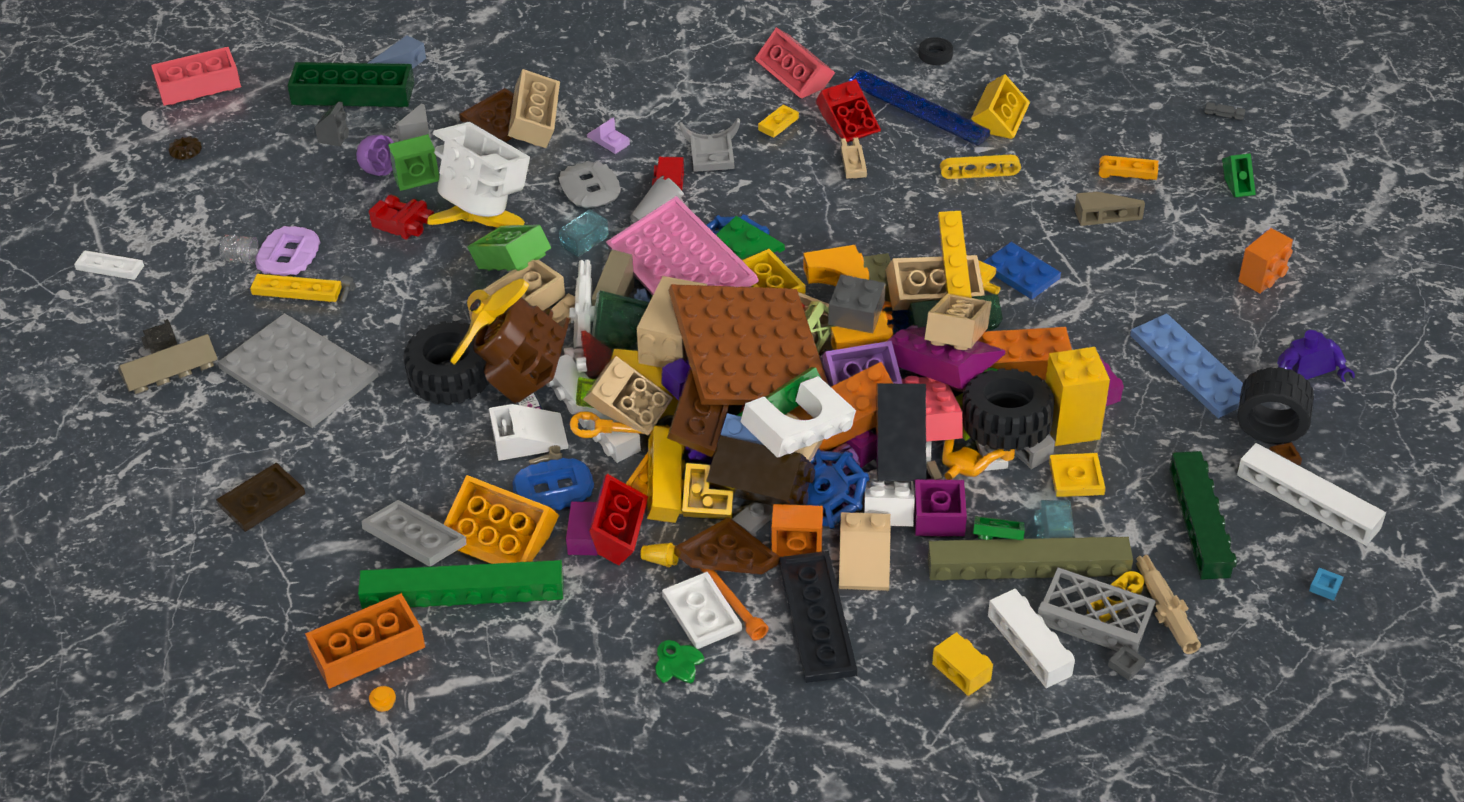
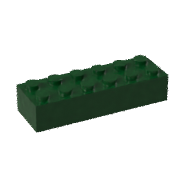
(351, 84)

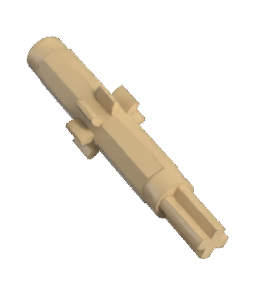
(1169, 607)

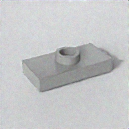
(754, 517)

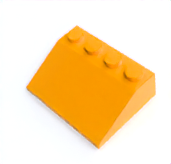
(499, 523)

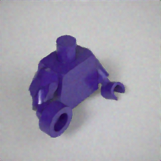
(1314, 356)

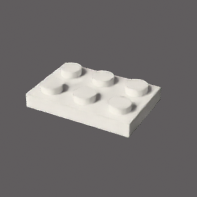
(702, 610)

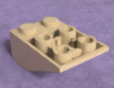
(627, 396)

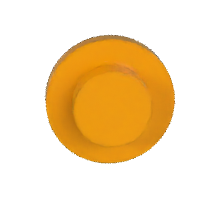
(382, 698)

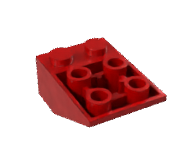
(847, 111)

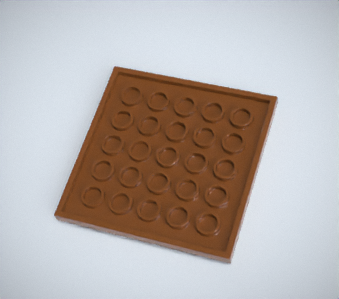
(743, 340)

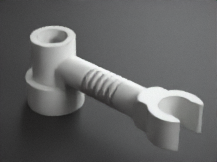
(577, 356)

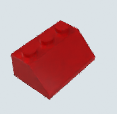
(617, 519)

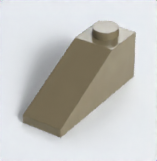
(1104, 208)

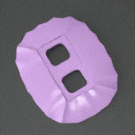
(275, 245)

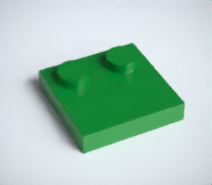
(991, 527)

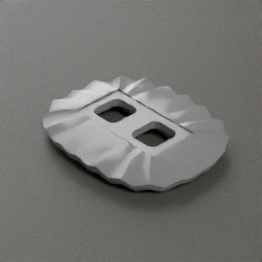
(576, 189)

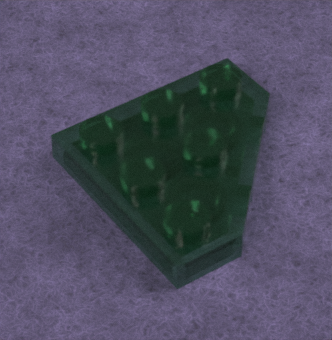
(617, 320)

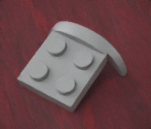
(713, 150)

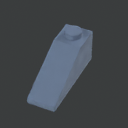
(403, 52)

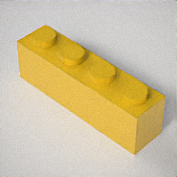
(664, 476)

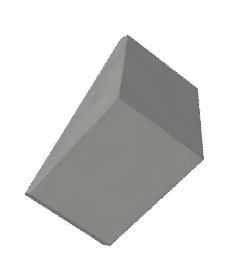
(413, 124)

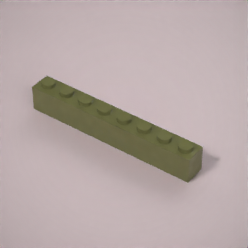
(1028, 558)

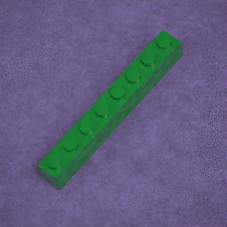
(464, 584)

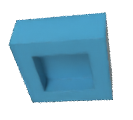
(1326, 584)

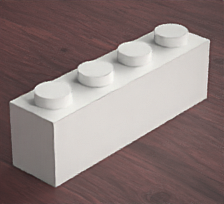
(1031, 638)

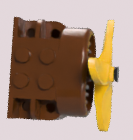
(513, 340)

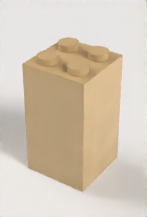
(658, 330)

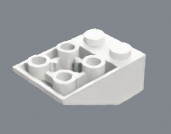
(525, 431)
(890, 498)

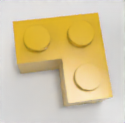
(700, 499)

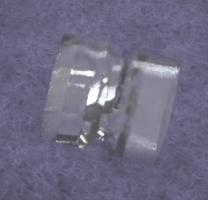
(238, 249)

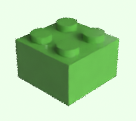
(414, 162)

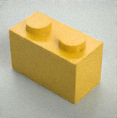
(962, 663)

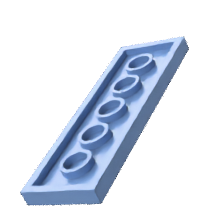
(1190, 364)

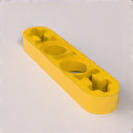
(980, 163)

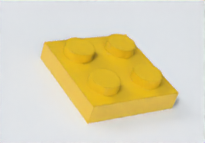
(1076, 474)

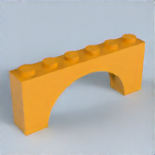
(825, 268)

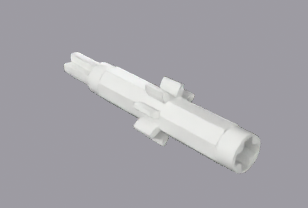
(583, 311)

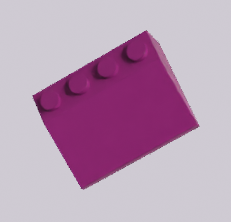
(942, 362)

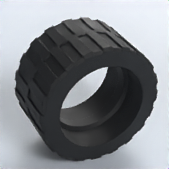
(1275, 386)

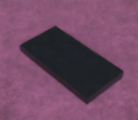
(901, 431)

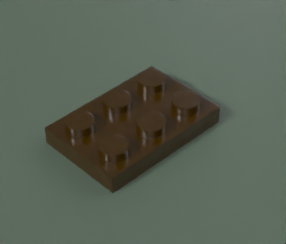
(260, 497)

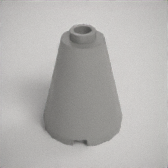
(659, 194)

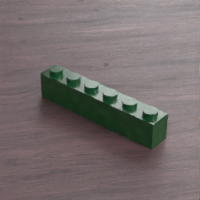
(1202, 515)

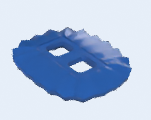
(550, 473)

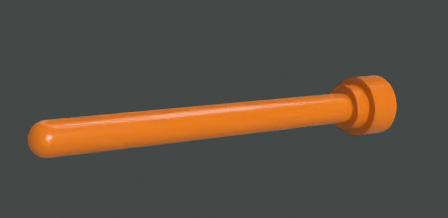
(755, 627)

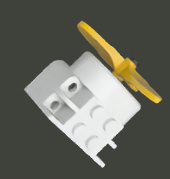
(478, 176)

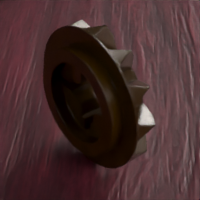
(177, 151)

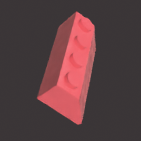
(793, 64)

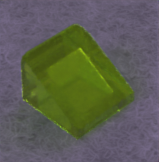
(583, 387)

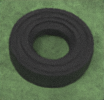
(935, 58)

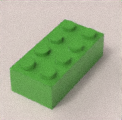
(509, 247)

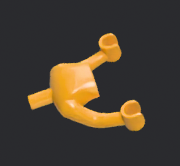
(968, 461)

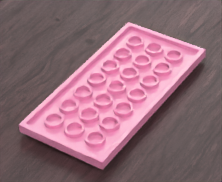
(681, 247)

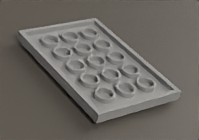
(298, 370)

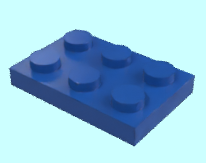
(1023, 270)

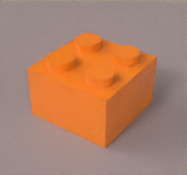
(1265, 260)
(796, 529)

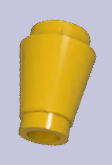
(660, 554)

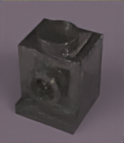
(159, 337)

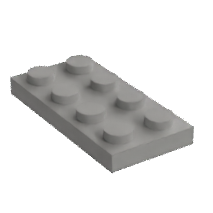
(414, 533)

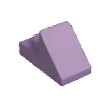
(609, 137)

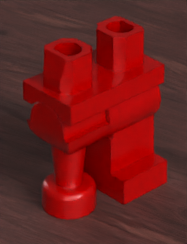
(405, 222)

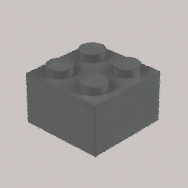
(856, 303)

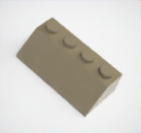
(168, 363)

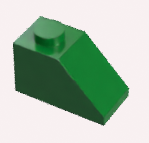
(1239, 175)

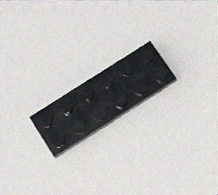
(817, 617)

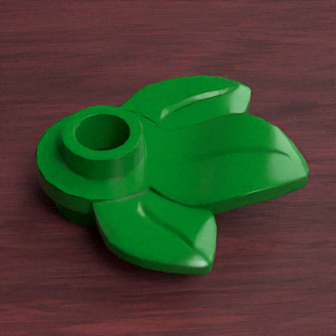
(679, 664)

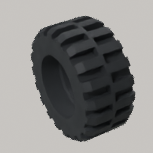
(439, 382)
(1007, 409)

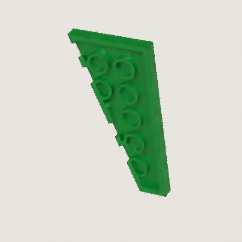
(746, 239)

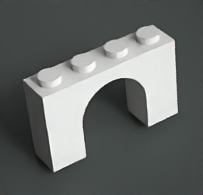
(784, 434)

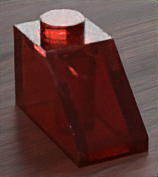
(596, 354)

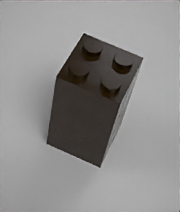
(758, 474)

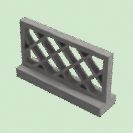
(1089, 626)

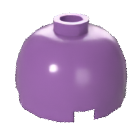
(374, 155)

